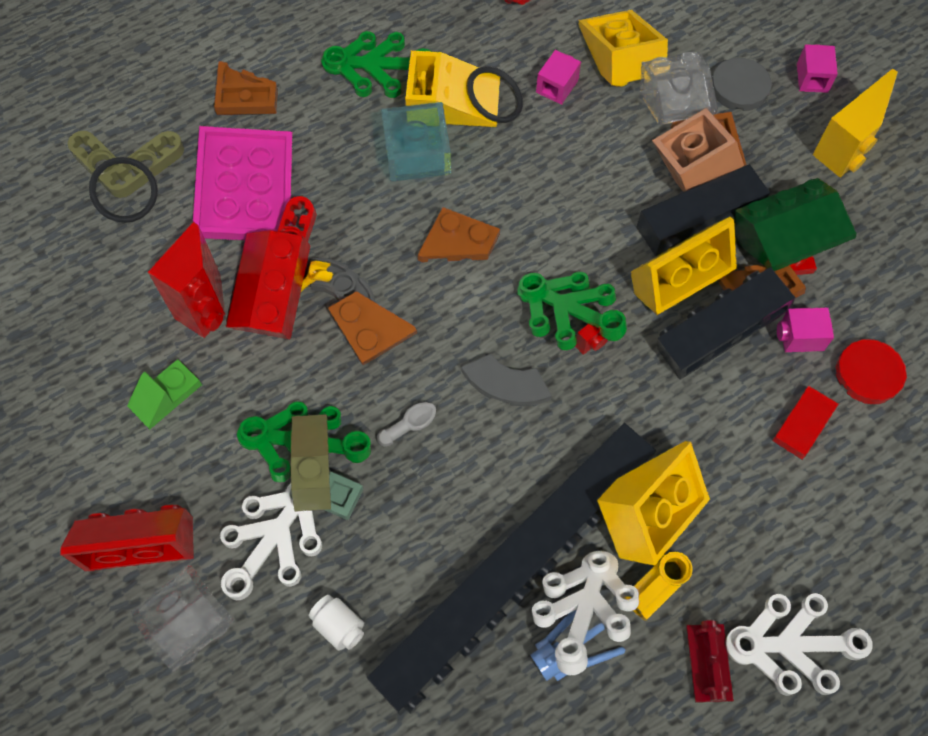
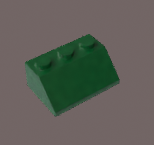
(794, 224)

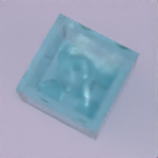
(416, 141)

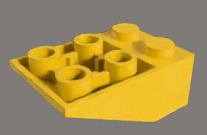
(444, 79)

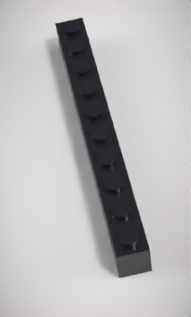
(506, 575)

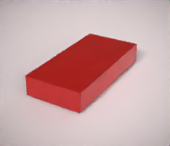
(805, 422)

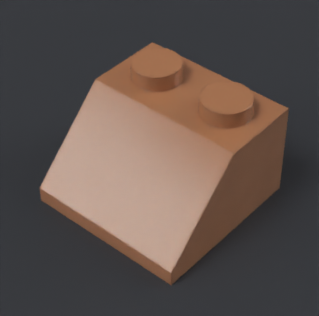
(698, 151)

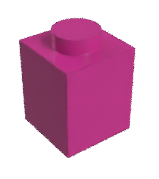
(817, 68)
(558, 77)
(805, 329)

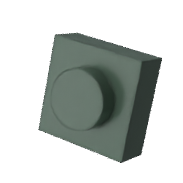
(344, 495)

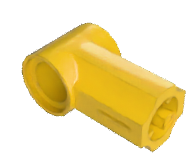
(657, 587)

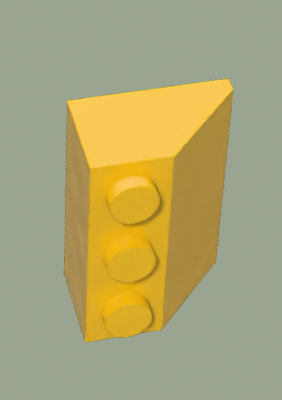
(686, 267)

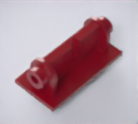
(709, 662)

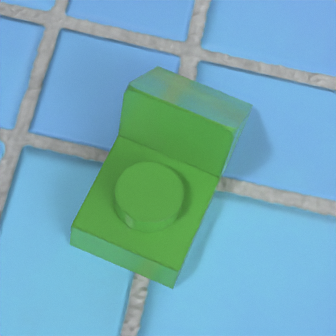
(159, 396)

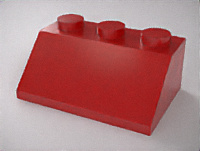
(191, 282)
(269, 283)
(130, 538)

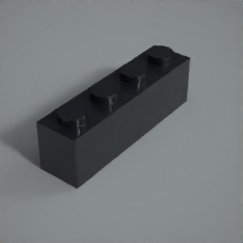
(698, 208)
(725, 322)

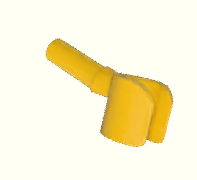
(318, 272)

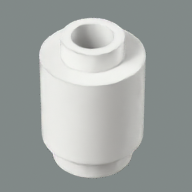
(336, 623)

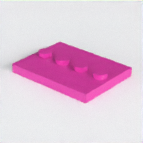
(241, 181)

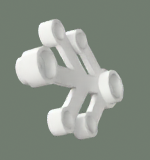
(274, 533)
(597, 570)
(793, 645)

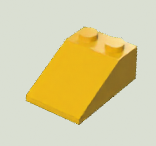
(621, 45)
(854, 128)
(654, 504)

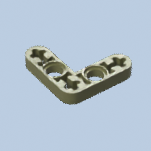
(121, 171)

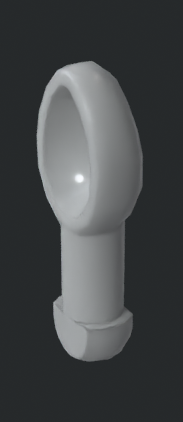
(414, 419)

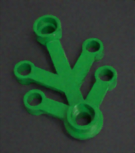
(372, 62)
(535, 288)
(271, 435)

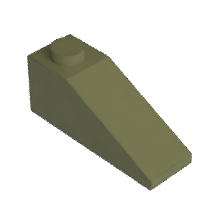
(310, 463)

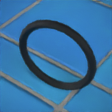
(488, 69)
(118, 160)

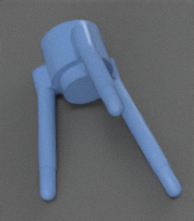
(545, 655)

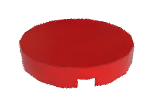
(871, 371)

